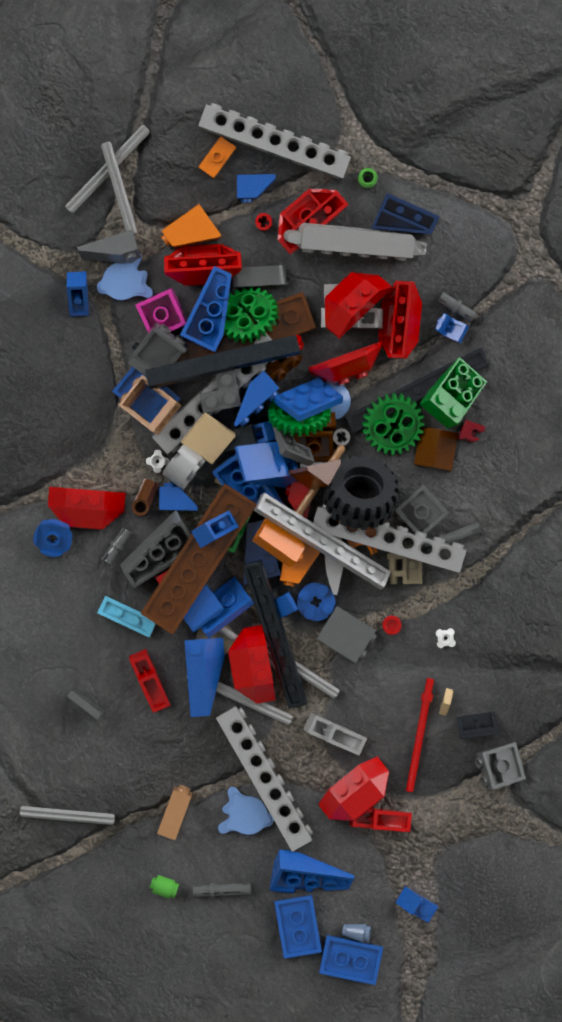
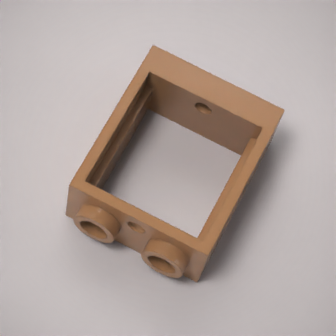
(162, 417)
(175, 812)

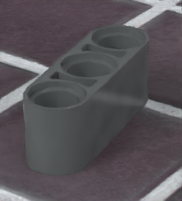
(260, 277)

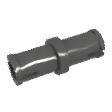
(456, 307)
(116, 546)

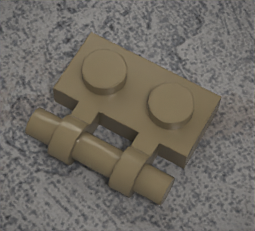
(411, 569)

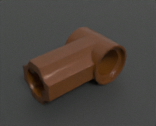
(145, 495)

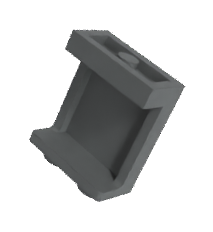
(157, 349)
(347, 634)

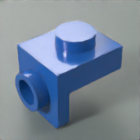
(451, 328)

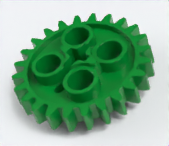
(256, 305)
(377, 415)
(284, 421)

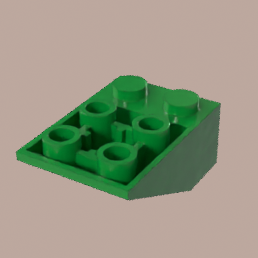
(453, 393)

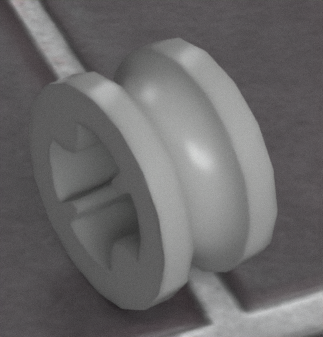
(335, 438)

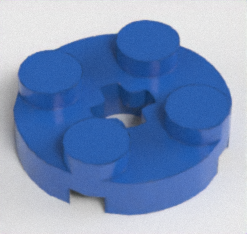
(44, 543)
(325, 607)

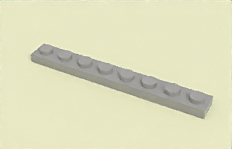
(322, 541)

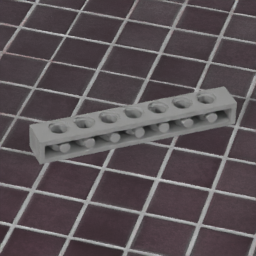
(263, 144)
(172, 444)
(453, 563)
(294, 839)

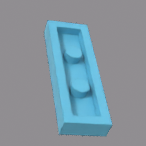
(126, 616)

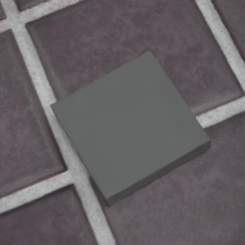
(85, 703)

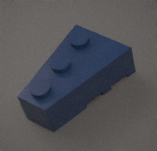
(402, 215)
(255, 552)

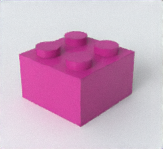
(162, 309)

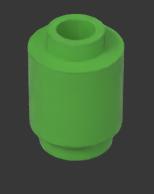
(367, 172)
(164, 887)

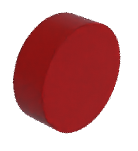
(391, 625)

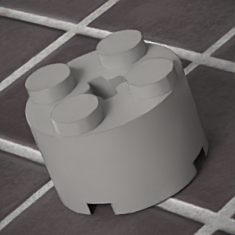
(183, 466)

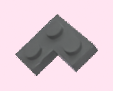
(226, 395)
(291, 449)

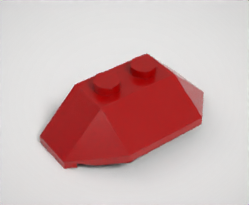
(313, 207)
(194, 263)
(352, 300)
(400, 319)
(347, 366)
(86, 507)
(251, 665)
(356, 791)

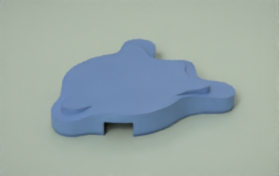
(125, 281)
(245, 814)

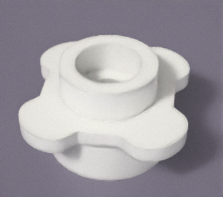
(152, 461)
(450, 639)

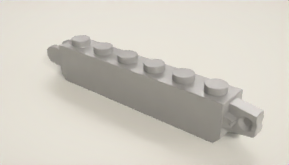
(355, 240)

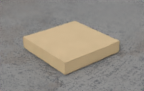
(208, 438)

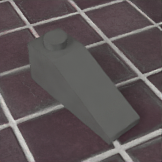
(115, 249)

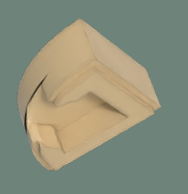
(446, 702)

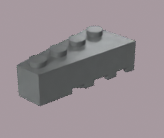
(156, 551)

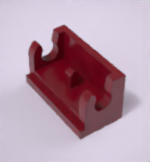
(467, 431)

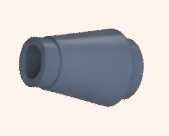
(358, 932)

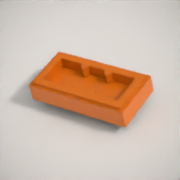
(217, 157)

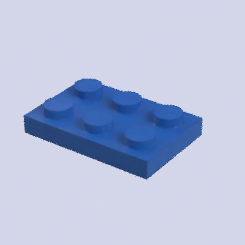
(308, 399)
(149, 401)
(234, 600)
(297, 926)
(351, 959)

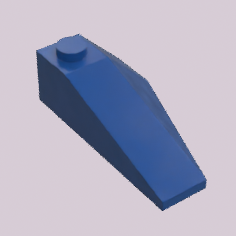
(208, 316)
(230, 474)
(204, 667)
(299, 871)

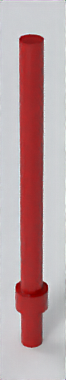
(426, 698)

